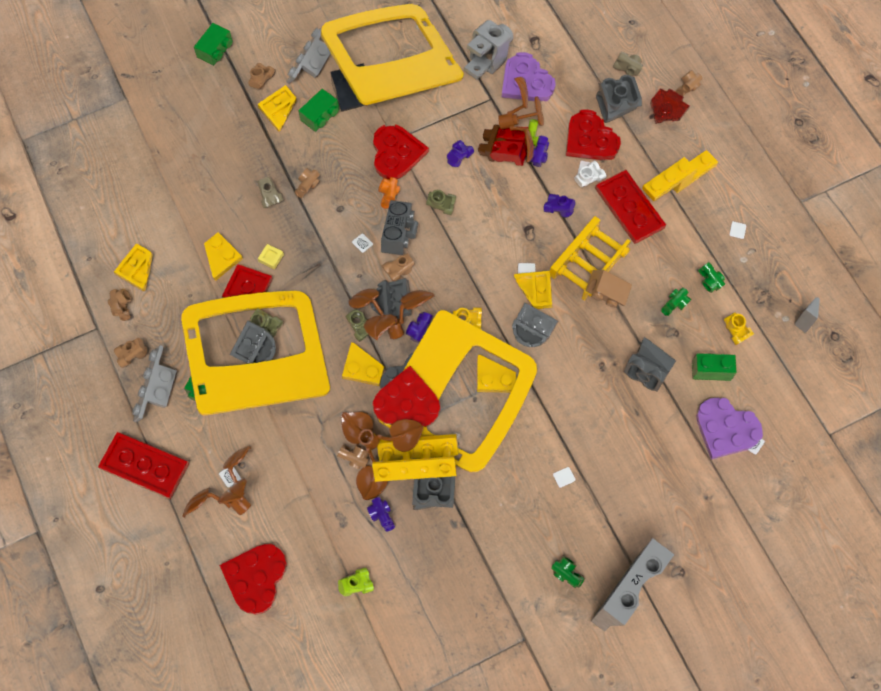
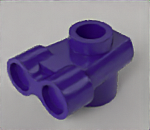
(459, 152)
(540, 154)
(560, 204)
(417, 330)
(379, 511)

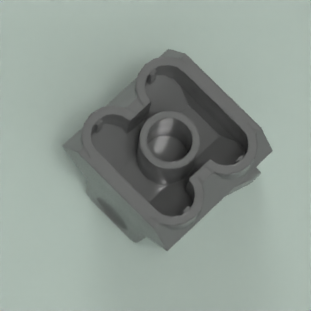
(618, 97)
(649, 365)
(433, 492)

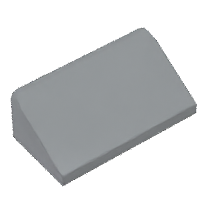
(809, 316)

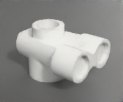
(589, 174)

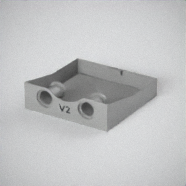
(625, 596)

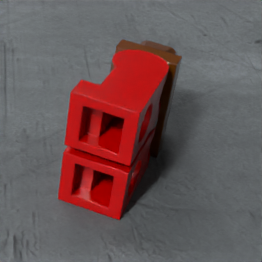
(504, 145)

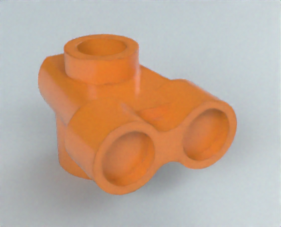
(390, 191)

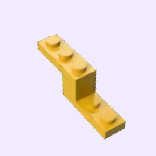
(679, 175)

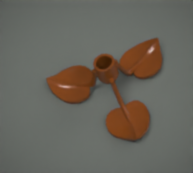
(510, 119)
(378, 325)
(358, 429)
(232, 497)

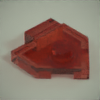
(668, 106)

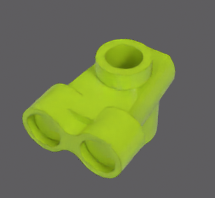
(356, 583)

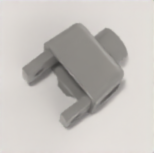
(488, 39)

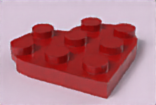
(591, 138)
(396, 151)
(407, 399)
(254, 577)

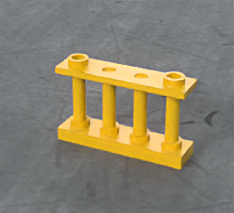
(582, 242)
(441, 447)

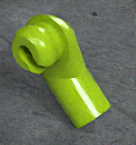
(533, 128)

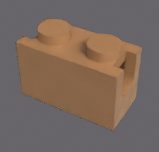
(608, 288)

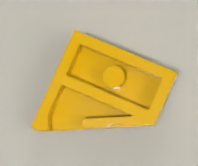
(278, 106)
(221, 255)
(135, 267)
(536, 288)
(362, 367)
(493, 376)

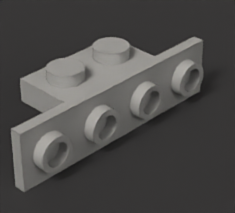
(312, 59)
(156, 385)

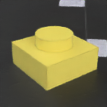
(270, 256)

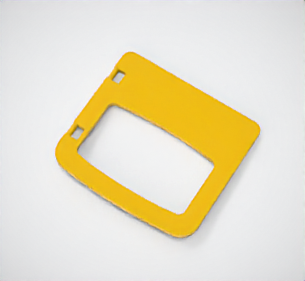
(398, 77)
(439, 356)
(262, 382)

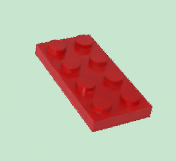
(630, 206)
(143, 465)

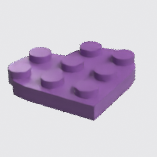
(538, 80)
(726, 429)

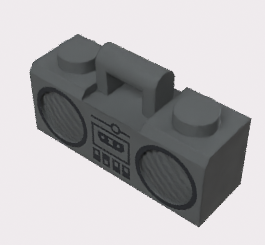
(395, 236)

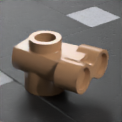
(259, 75)
(691, 82)
(308, 180)
(398, 267)
(118, 303)
(129, 351)
(357, 457)

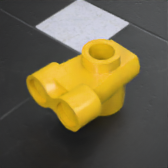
(471, 316)
(737, 326)

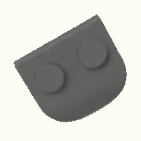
(390, 296)
(533, 326)
(254, 344)

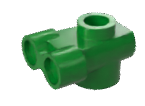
(713, 279)
(678, 299)
(565, 571)

